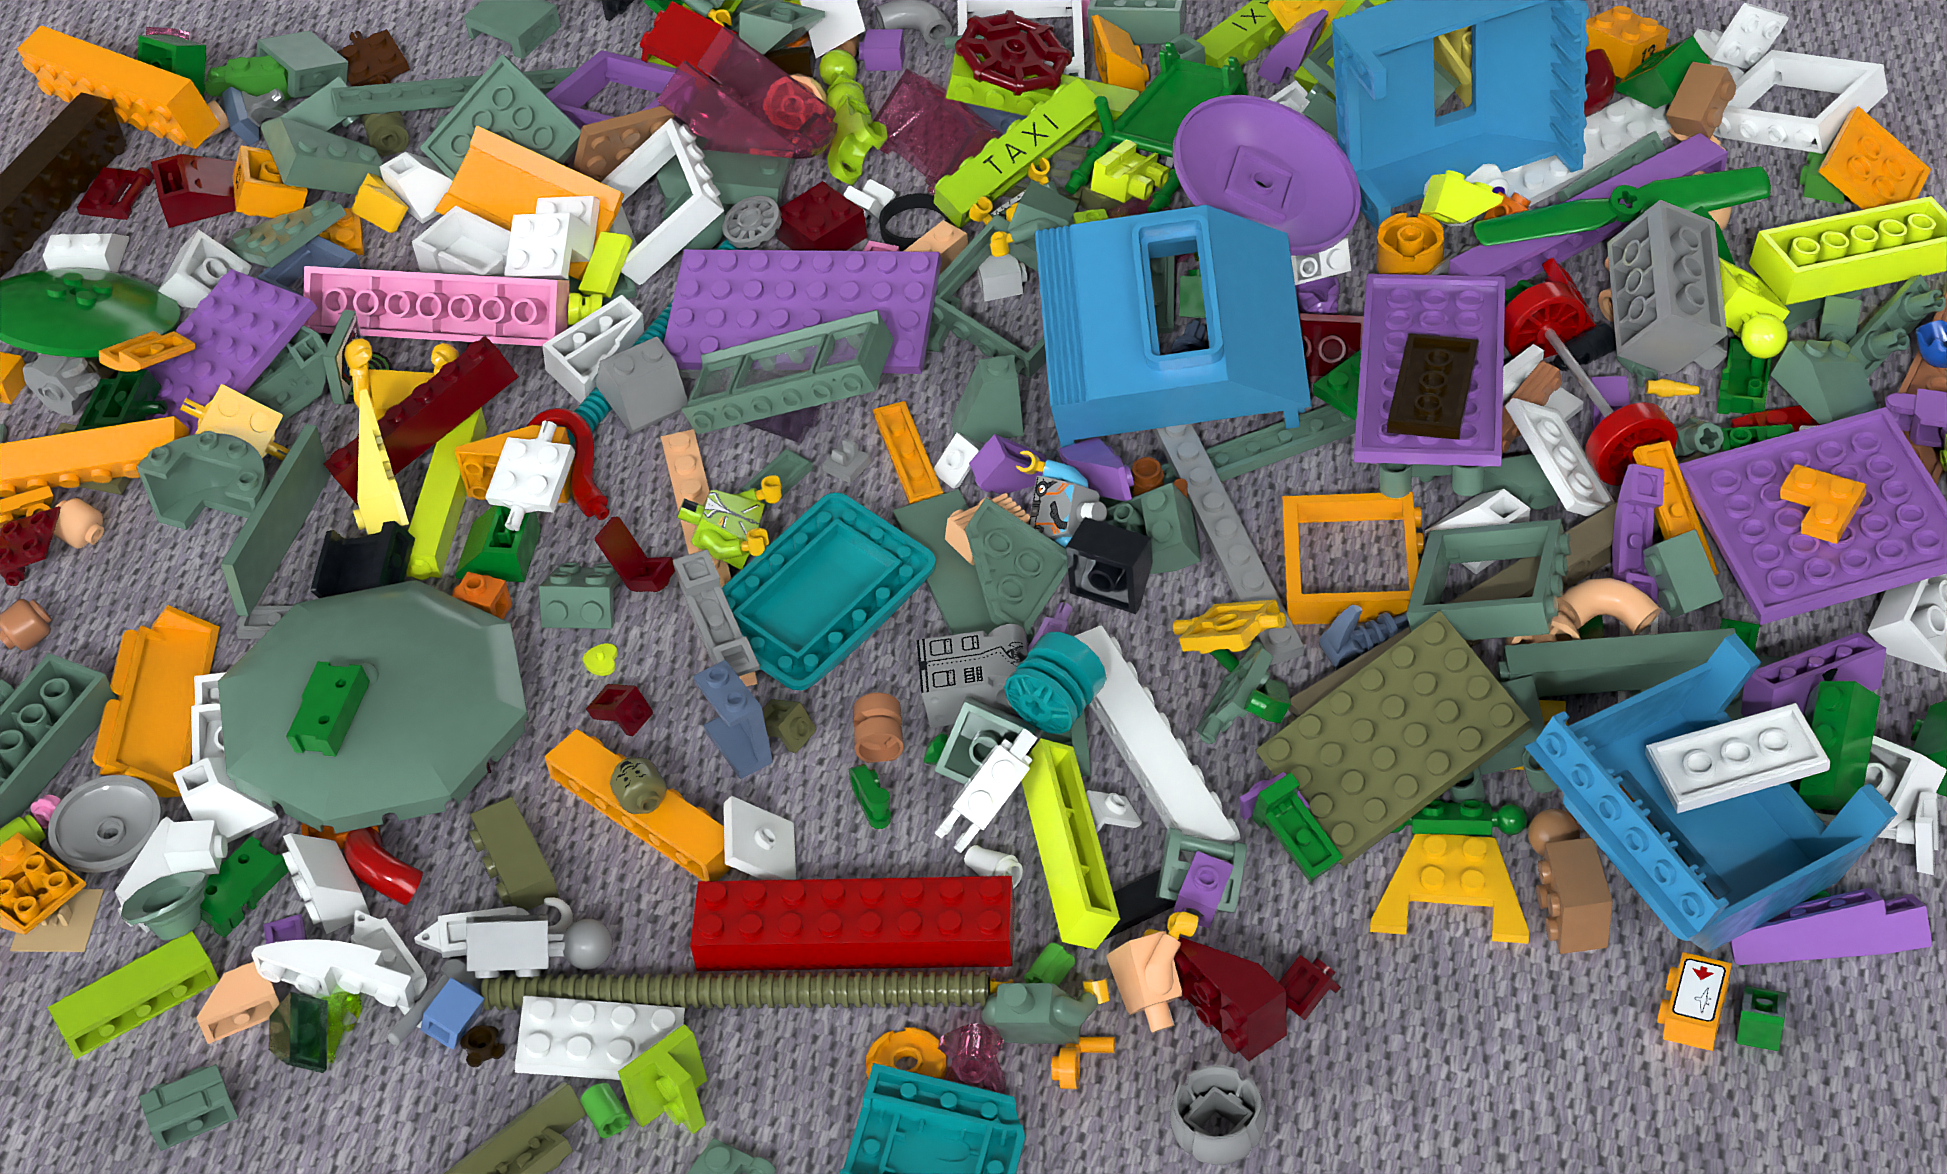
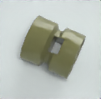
(386, 132)

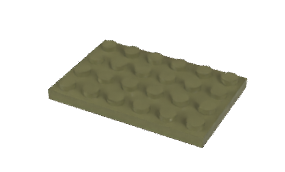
(1395, 736)

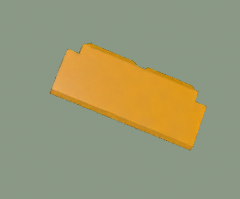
(150, 722)

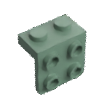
(579, 597)

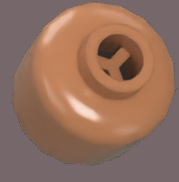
(24, 624)

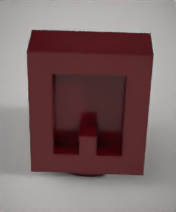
(622, 705)
(1307, 985)

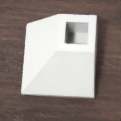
(416, 183)
(1484, 510)
(213, 796)

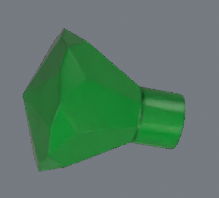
(935, 748)

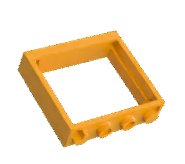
(1326, 607)

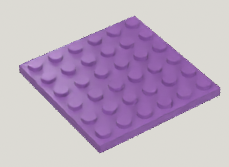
(1889, 543)

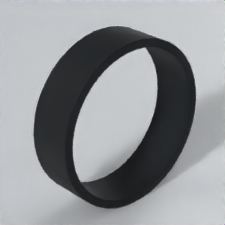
(901, 204)

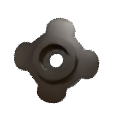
(482, 1035)

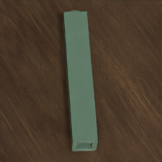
(1608, 662)

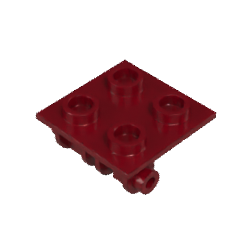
(25, 543)

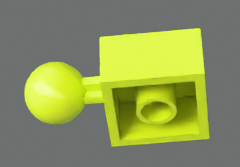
(1753, 311)

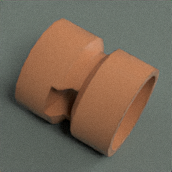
(877, 728)

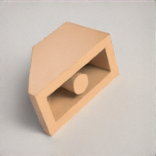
(237, 1003)

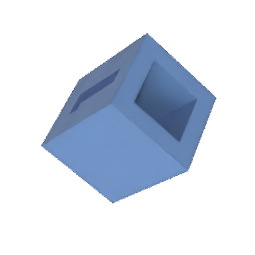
(452, 1012)

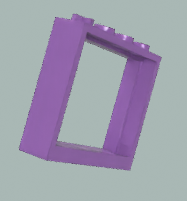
(597, 73)

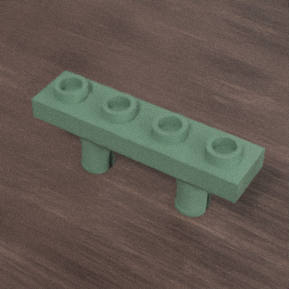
(1893, 322)

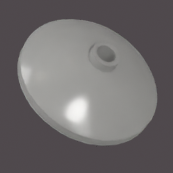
(97, 811)

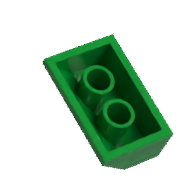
(1844, 724)

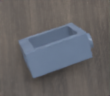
(315, 252)

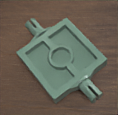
(1234, 692)

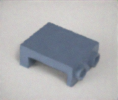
(741, 726)

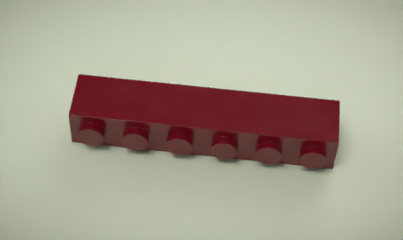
(430, 411)

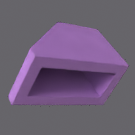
(996, 466)

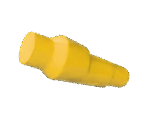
(1670, 388)

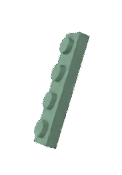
(1632, 155)

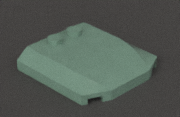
(734, 175)

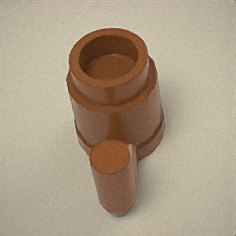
(1149, 476)

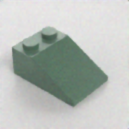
(1825, 379)

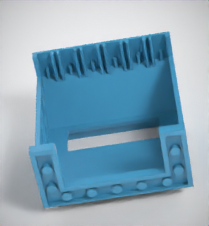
(1523, 92)
(1105, 333)
(1751, 850)

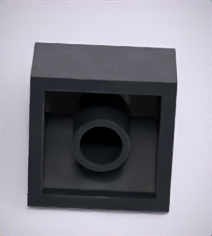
(1109, 564)

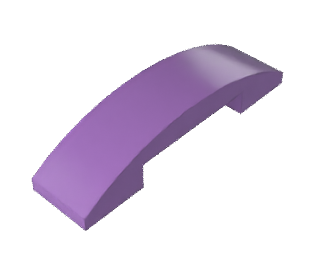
(1634, 526)

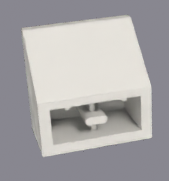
(324, 881)

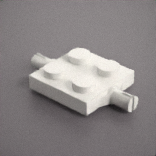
(530, 475)

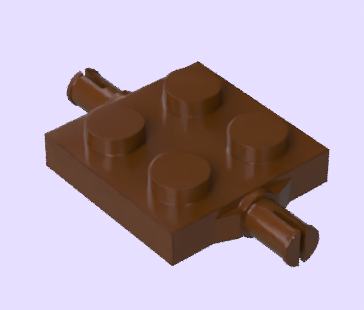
(373, 59)

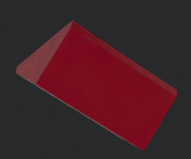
(1329, 341)

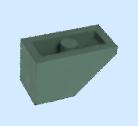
(1523, 479)

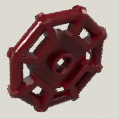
(1026, 55)

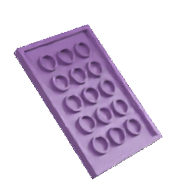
(235, 340)

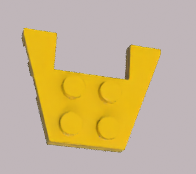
(1452, 872)

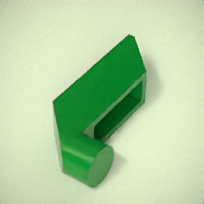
(1269, 701)

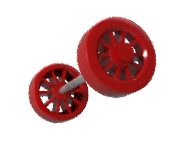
(1549, 318)

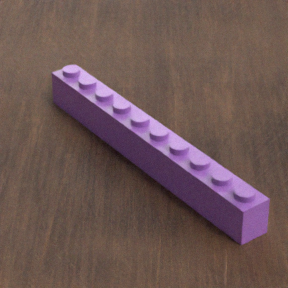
(1525, 258)

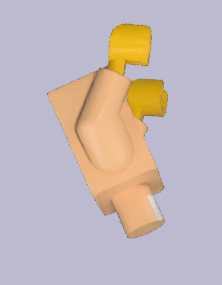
(1147, 970)

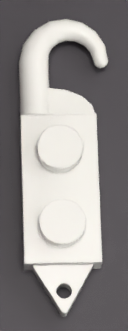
(449, 932)
(381, 936)

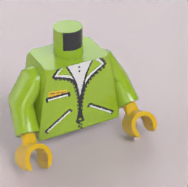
(731, 522)

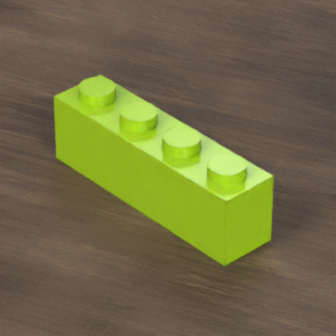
(133, 994)

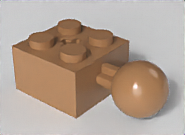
(1571, 883)

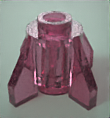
(974, 1056)

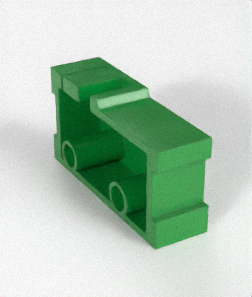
(1743, 382)
(327, 708)
(240, 881)

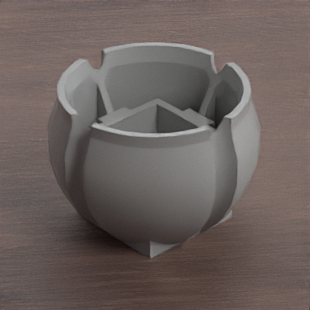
(1220, 1091)

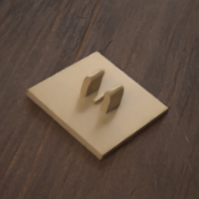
(65, 928)

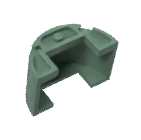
(203, 473)

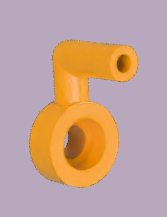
(1066, 1066)

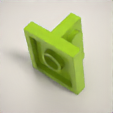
(666, 1081)

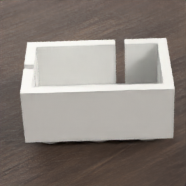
(463, 246)

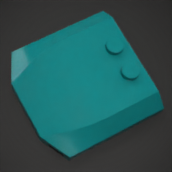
(933, 1128)

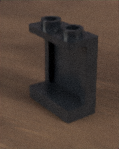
(362, 561)

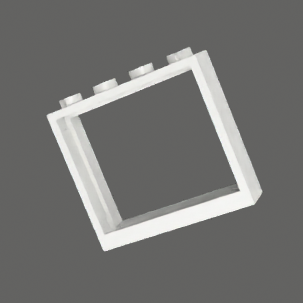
(1031, 9)
(1857, 82)
(686, 221)

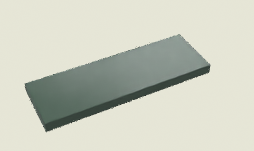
(275, 521)
(954, 580)

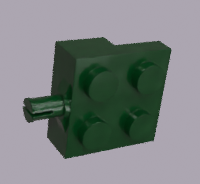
(122, 401)

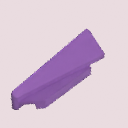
(1837, 928)

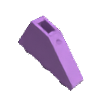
(1100, 468)

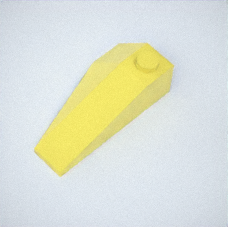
(377, 488)

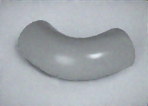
(914, 15)

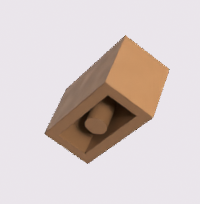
(1701, 100)

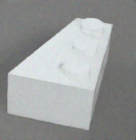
(576, 352)

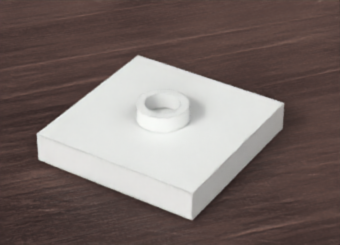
(758, 841)

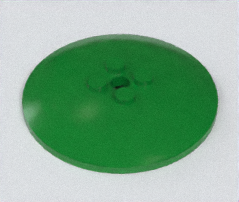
(81, 311)

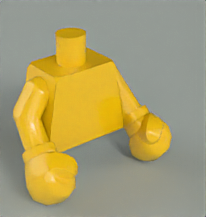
(388, 386)

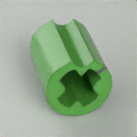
(1050, 966)
(604, 1110)

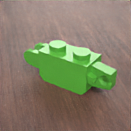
(251, 75)

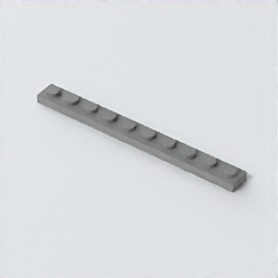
(1226, 534)

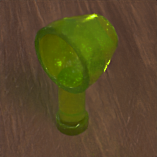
(338, 1006)

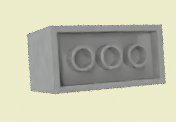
(1666, 288)

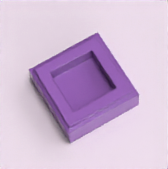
(285, 929)

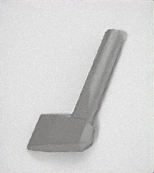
(451, 968)

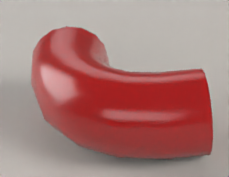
(378, 867)

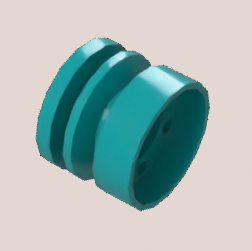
(1055, 682)

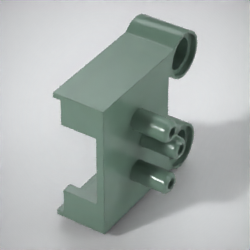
(1396, 479)
(1514, 754)

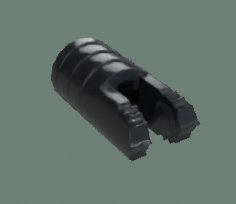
(1589, 346)

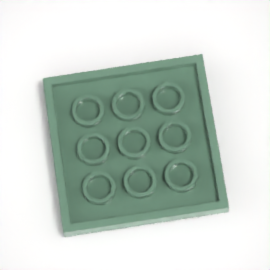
(507, 106)

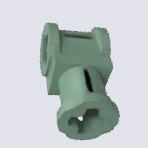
(1698, 436)

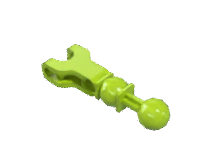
(855, 128)

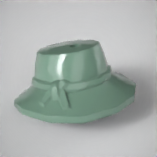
(168, 904)

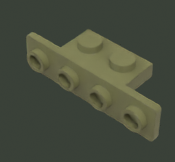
(530, 1141)

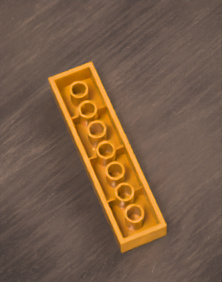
(138, 91)

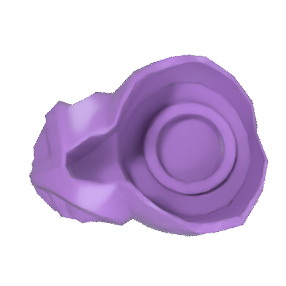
(1318, 296)

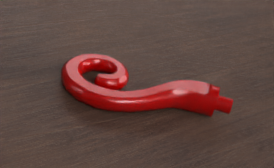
(584, 490)

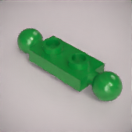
(1466, 818)

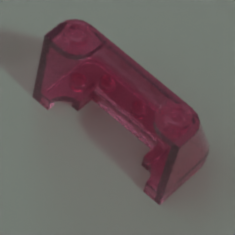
(930, 129)

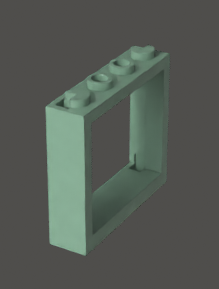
(967, 328)
(1487, 543)

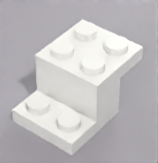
(552, 237)

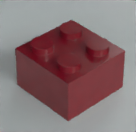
(821, 221)

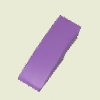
(1293, 48)

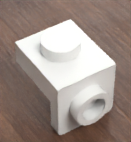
(871, 199)

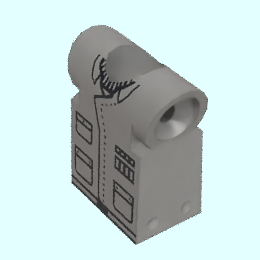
(970, 666)

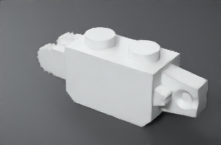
(989, 787)

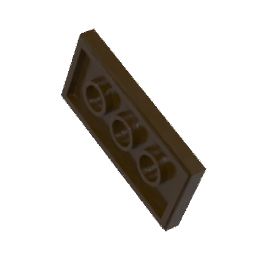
(1433, 386)

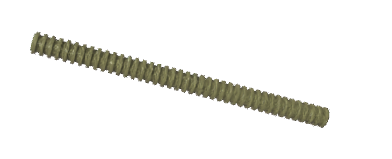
(746, 990)

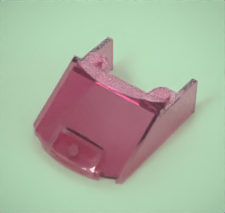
(754, 107)

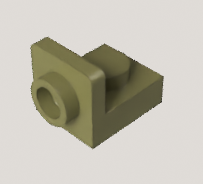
(788, 722)

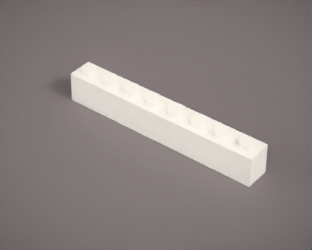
(1151, 750)

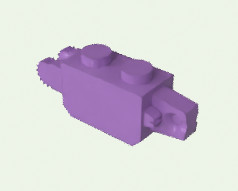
(1921, 415)

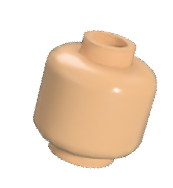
(78, 523)

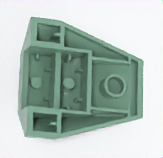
(293, 376)

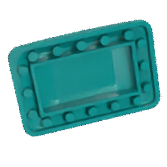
(824, 589)

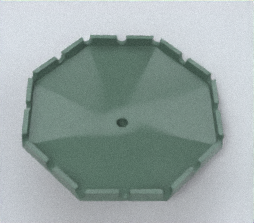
(433, 715)

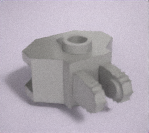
(63, 381)

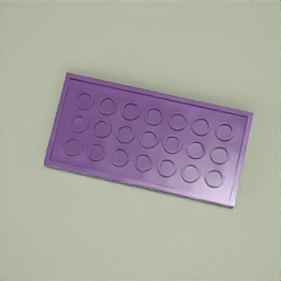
(759, 294)
(1438, 307)

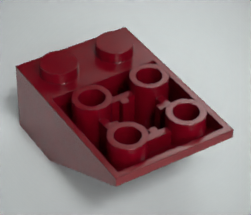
(193, 187)
(1232, 997)

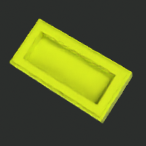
(605, 264)

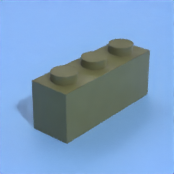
(512, 855)

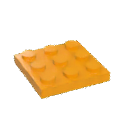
(1872, 164)

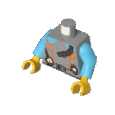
(1061, 499)

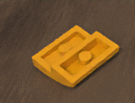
(145, 351)

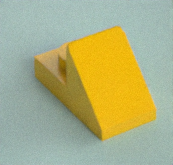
(379, 204)

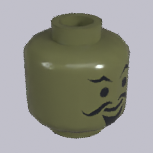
(638, 785)

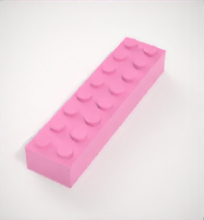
(438, 305)

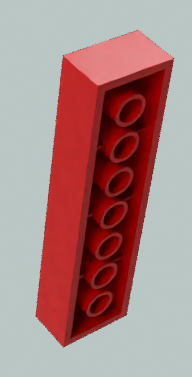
(854, 923)

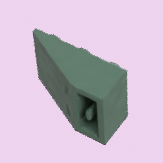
(1165, 518)

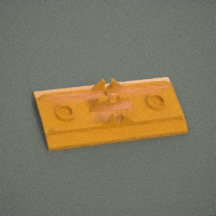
(508, 179)

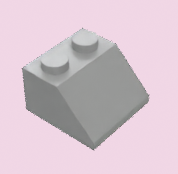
(642, 384)

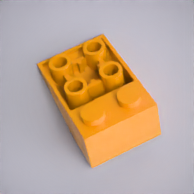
(480, 459)
(31, 884)

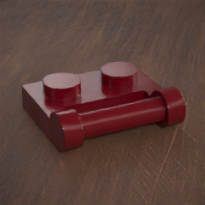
(108, 187)

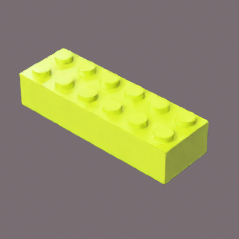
(1852, 250)

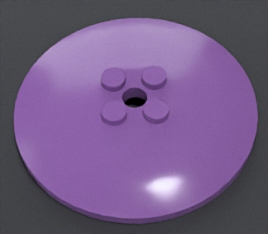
(1249, 139)

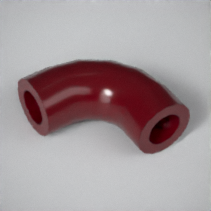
(1598, 81)

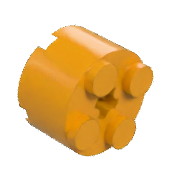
(1409, 245)

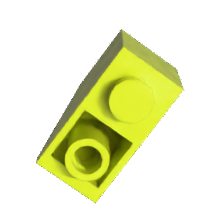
(1456, 200)

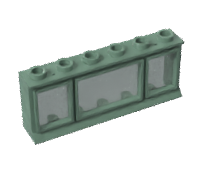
(789, 372)

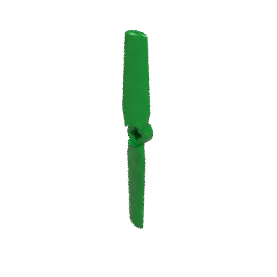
(1710, 190)

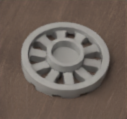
(752, 221)

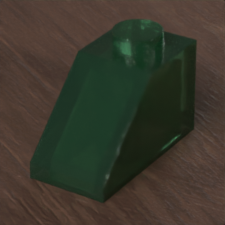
(300, 1032)

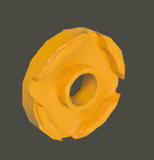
(908, 1043)

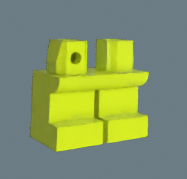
(1127, 174)

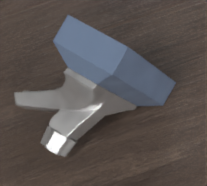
(247, 111)

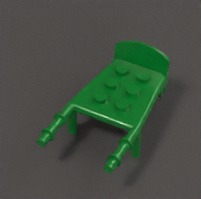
(1158, 112)

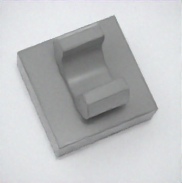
(846, 461)

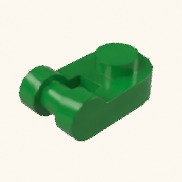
(870, 796)

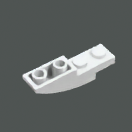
(321, 964)

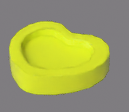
(600, 659)

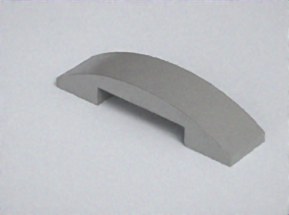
(712, 613)

